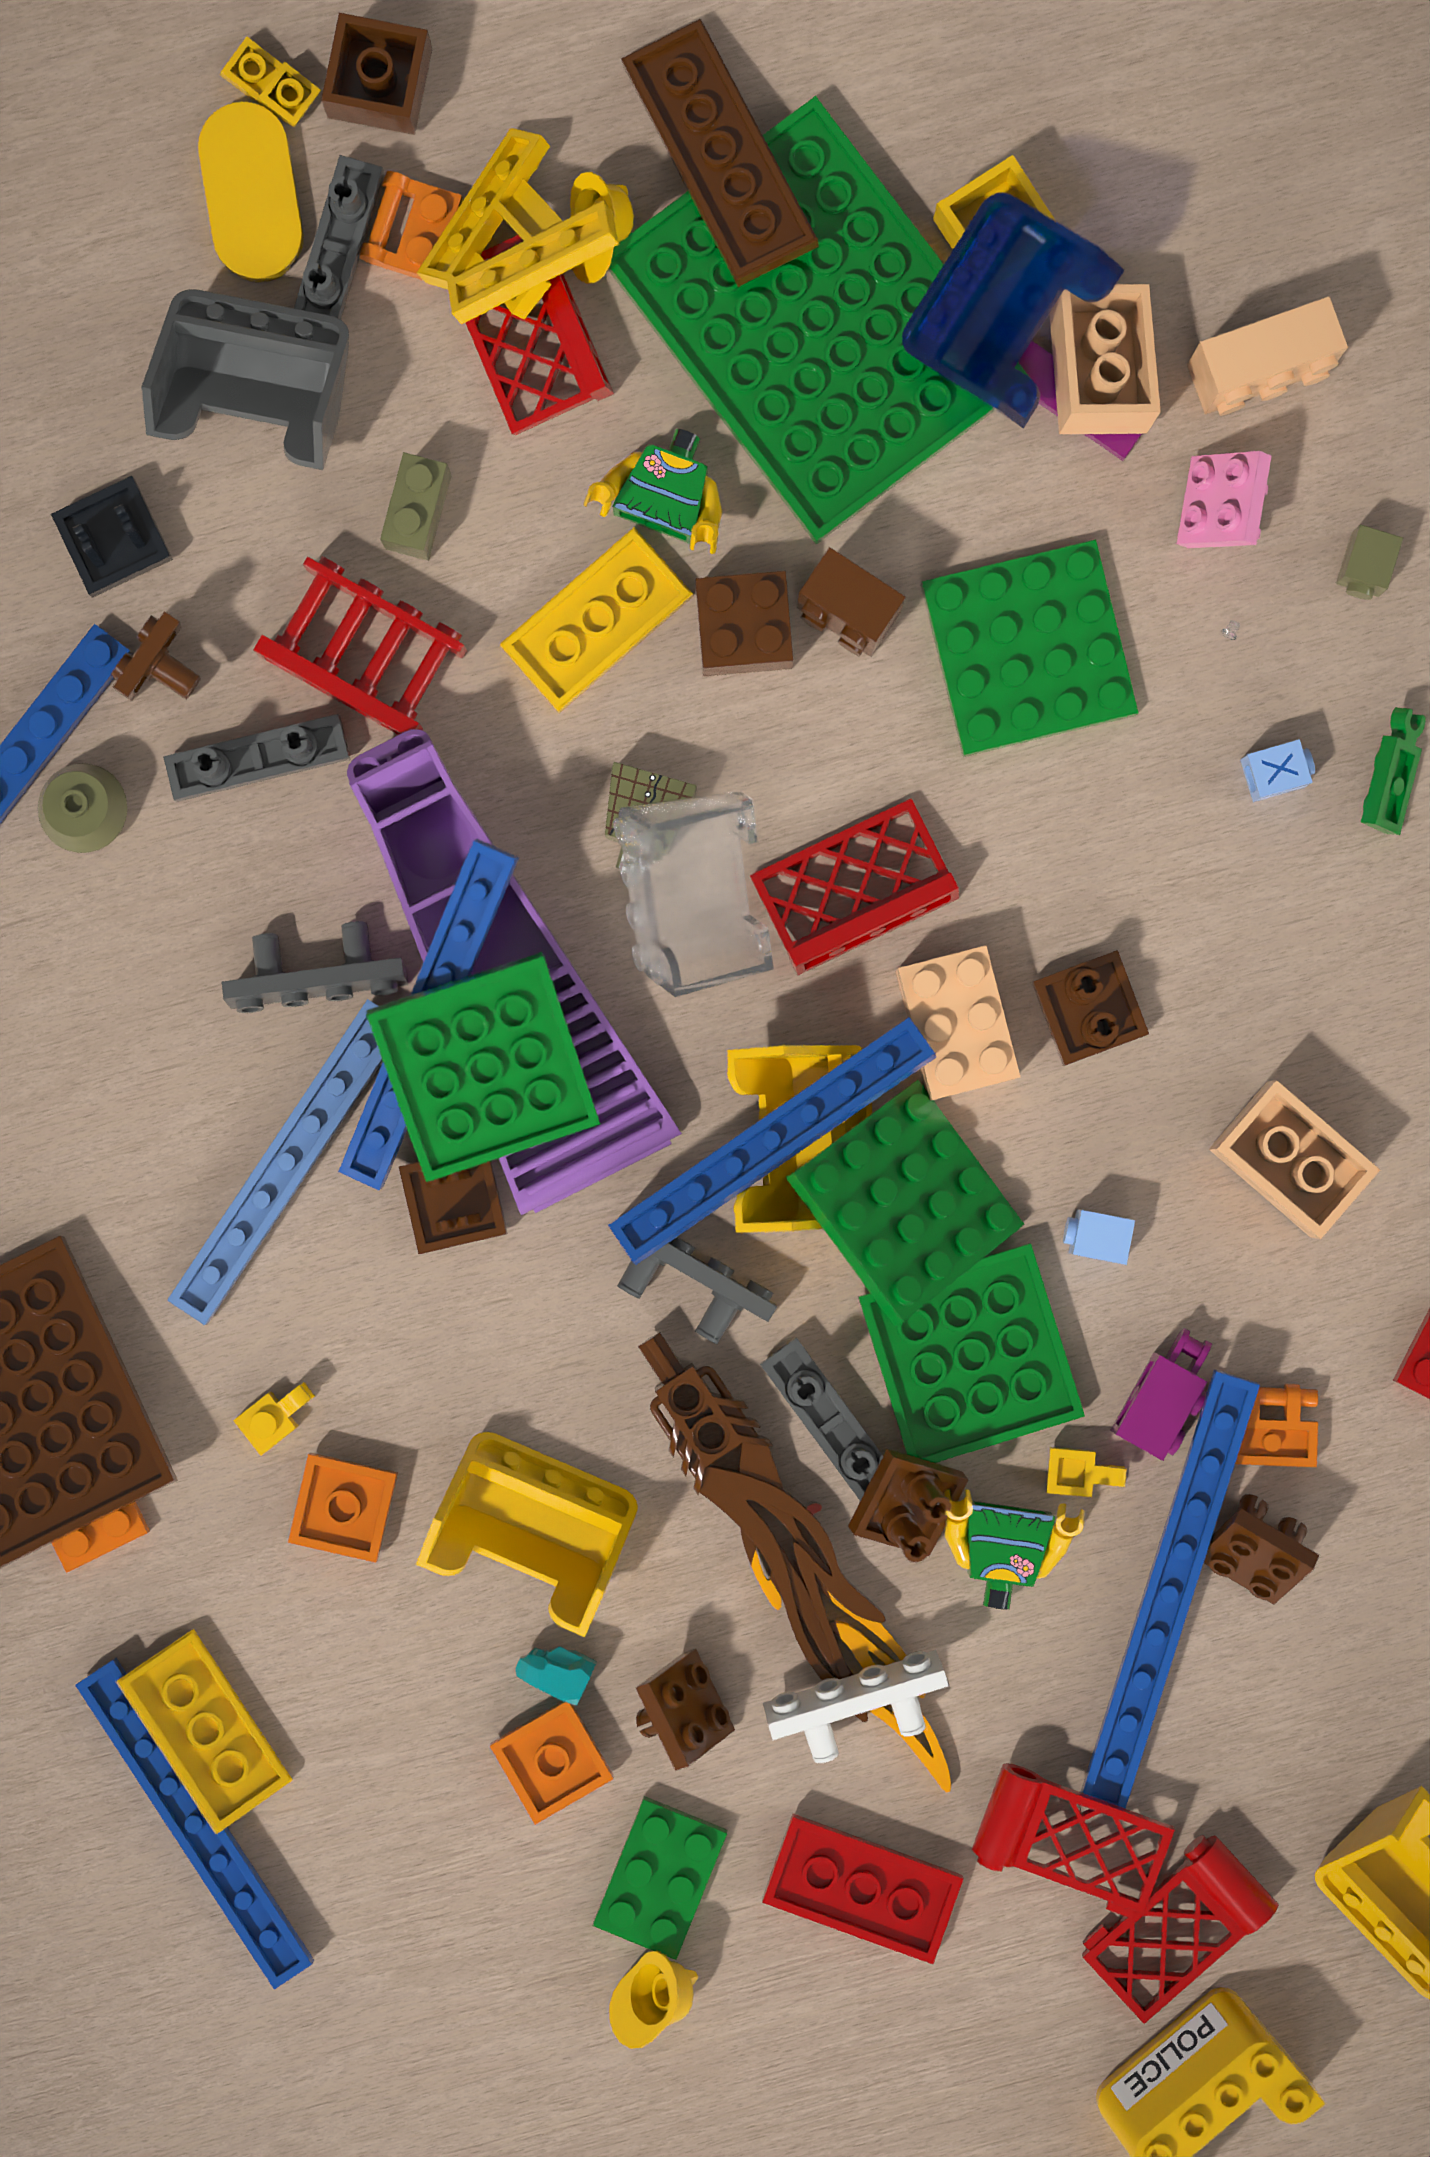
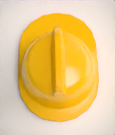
(587, 191)
(650, 1999)

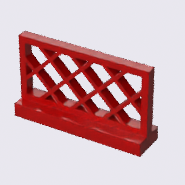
(574, 344)
(872, 921)

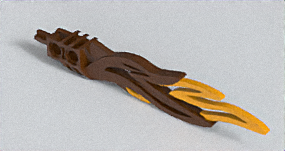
(761, 1483)

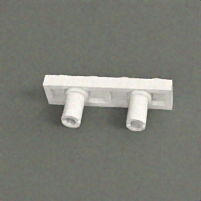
(845, 1697)

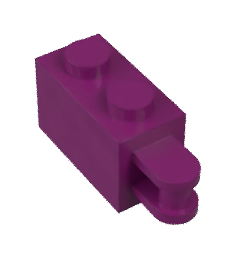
(1164, 1399)

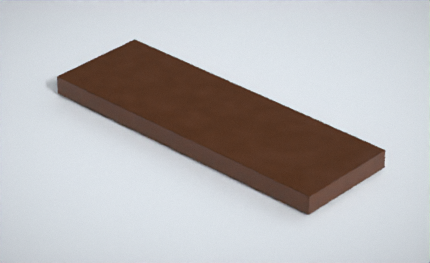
(719, 152)

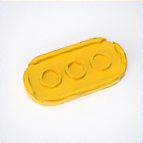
(250, 191)

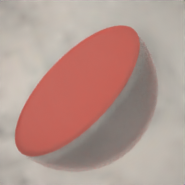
(813, 1506)

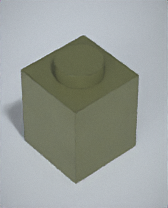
(1369, 562)

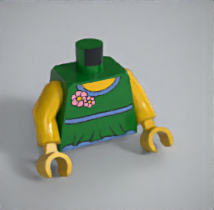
(664, 492)
(1007, 1544)

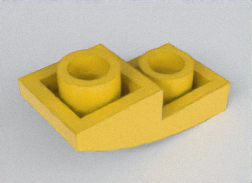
(270, 82)

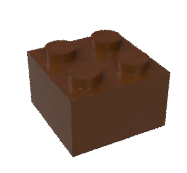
(377, 73)
(849, 603)
(744, 623)

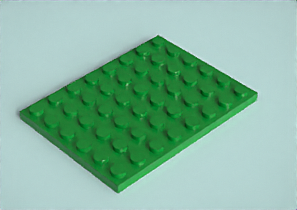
(813, 351)

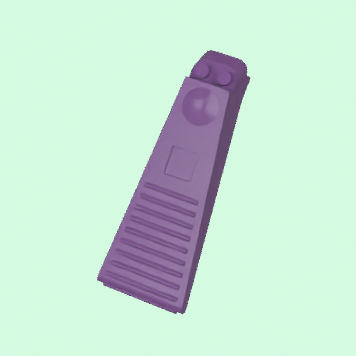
(424, 840)

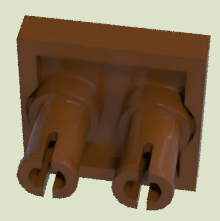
(154, 661)
(1090, 1008)
(907, 1504)
(1257, 1554)

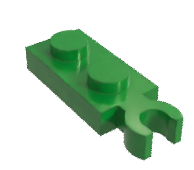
(1394, 773)

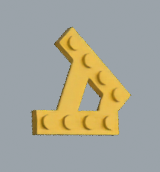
(548, 244)

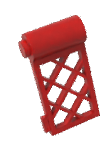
(1012, 1827)
(1222, 1886)

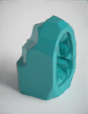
(557, 1672)

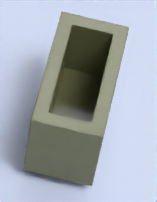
(415, 506)

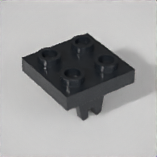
(111, 536)

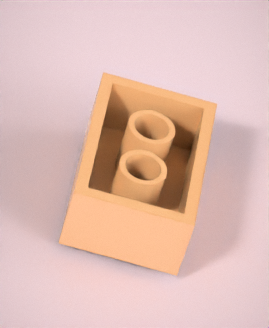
(1267, 357)
(1105, 362)
(961, 1019)
(1294, 1159)

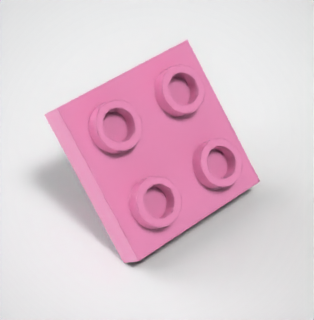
(1224, 500)

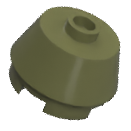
(82, 808)

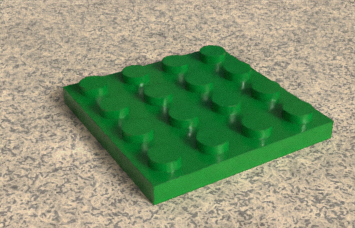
(1029, 648)
(483, 1067)
(905, 1202)
(976, 1361)

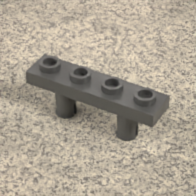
(339, 237)
(256, 758)
(295, 988)
(728, 1293)
(824, 1414)

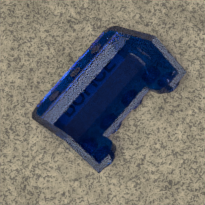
(998, 296)

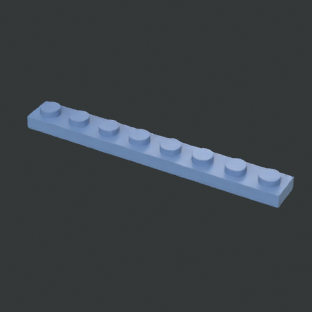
(279, 1172)

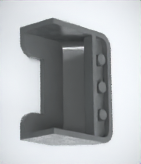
(249, 365)

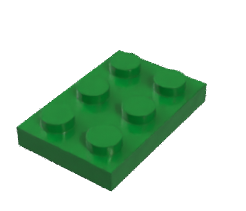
(660, 1877)

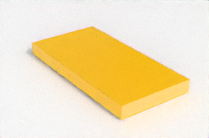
(596, 620)
(204, 1731)

